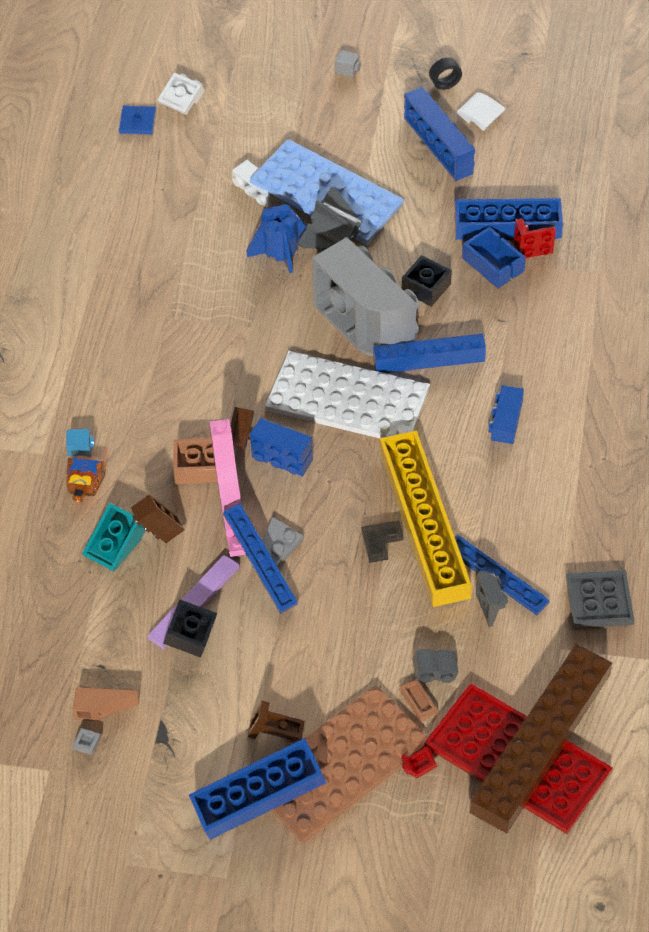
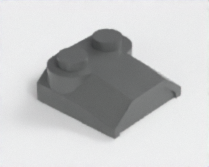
(490, 595)

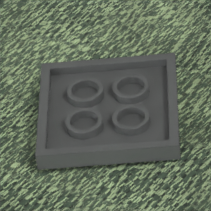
(599, 599)

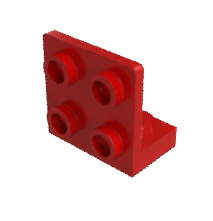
(533, 242)

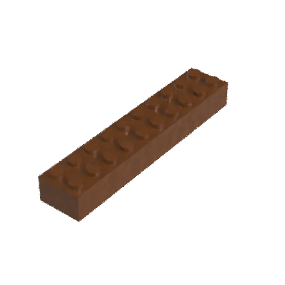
(540, 738)

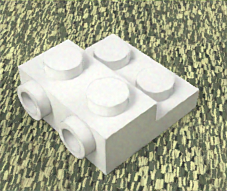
(181, 93)

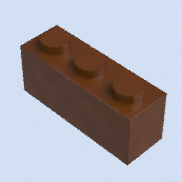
(157, 519)

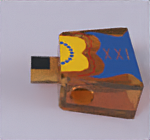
(84, 477)

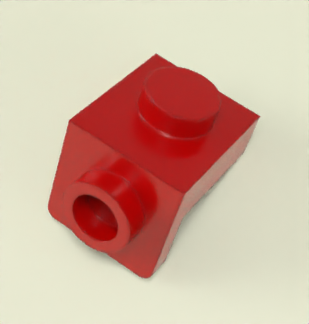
(419, 763)

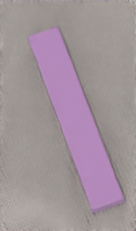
(199, 594)

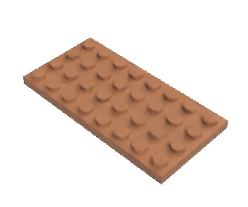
(355, 755)

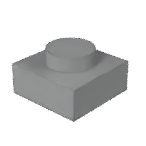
(86, 741)

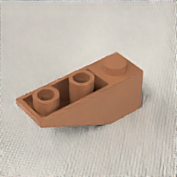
(98, 703)

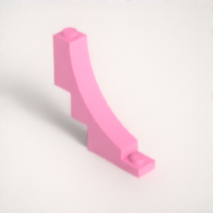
(226, 476)

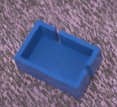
(493, 257)
(281, 447)

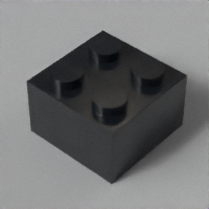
(427, 280)
(190, 628)

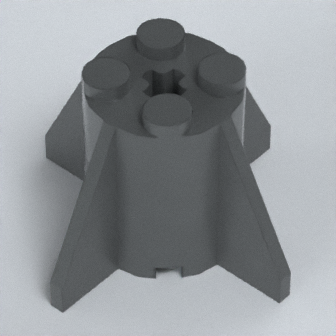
(331, 222)

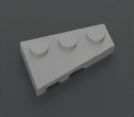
(281, 541)

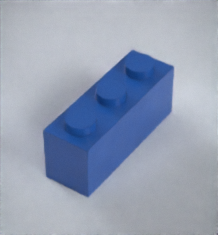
(506, 414)

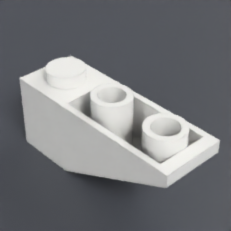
(241, 178)

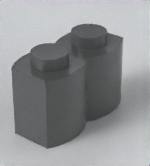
(435, 665)

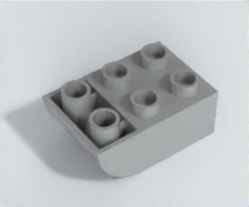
(362, 298)

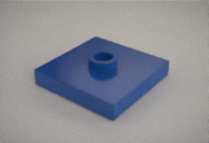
(137, 120)

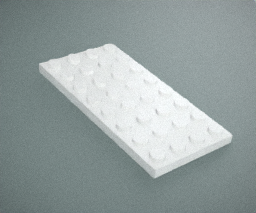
(346, 396)

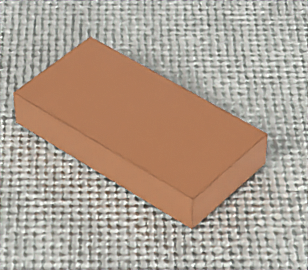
(418, 700)

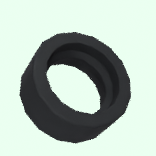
(450, 80)

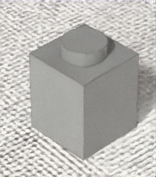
(347, 63)

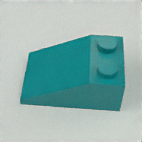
(113, 538)

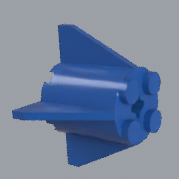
(277, 235)

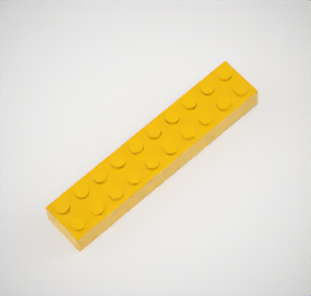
(425, 519)

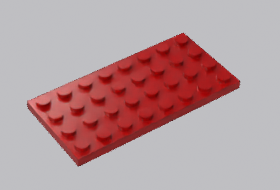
(480, 730)

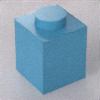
(79, 442)

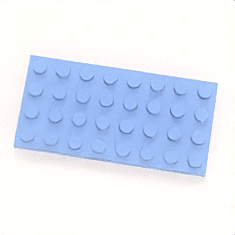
(305, 177)

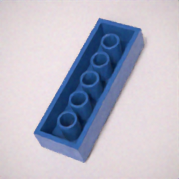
(439, 133)
(500, 214)
(257, 789)

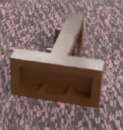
(241, 426)
(275, 724)

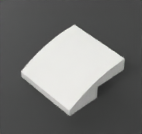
(481, 110)

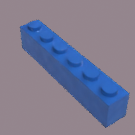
(429, 353)

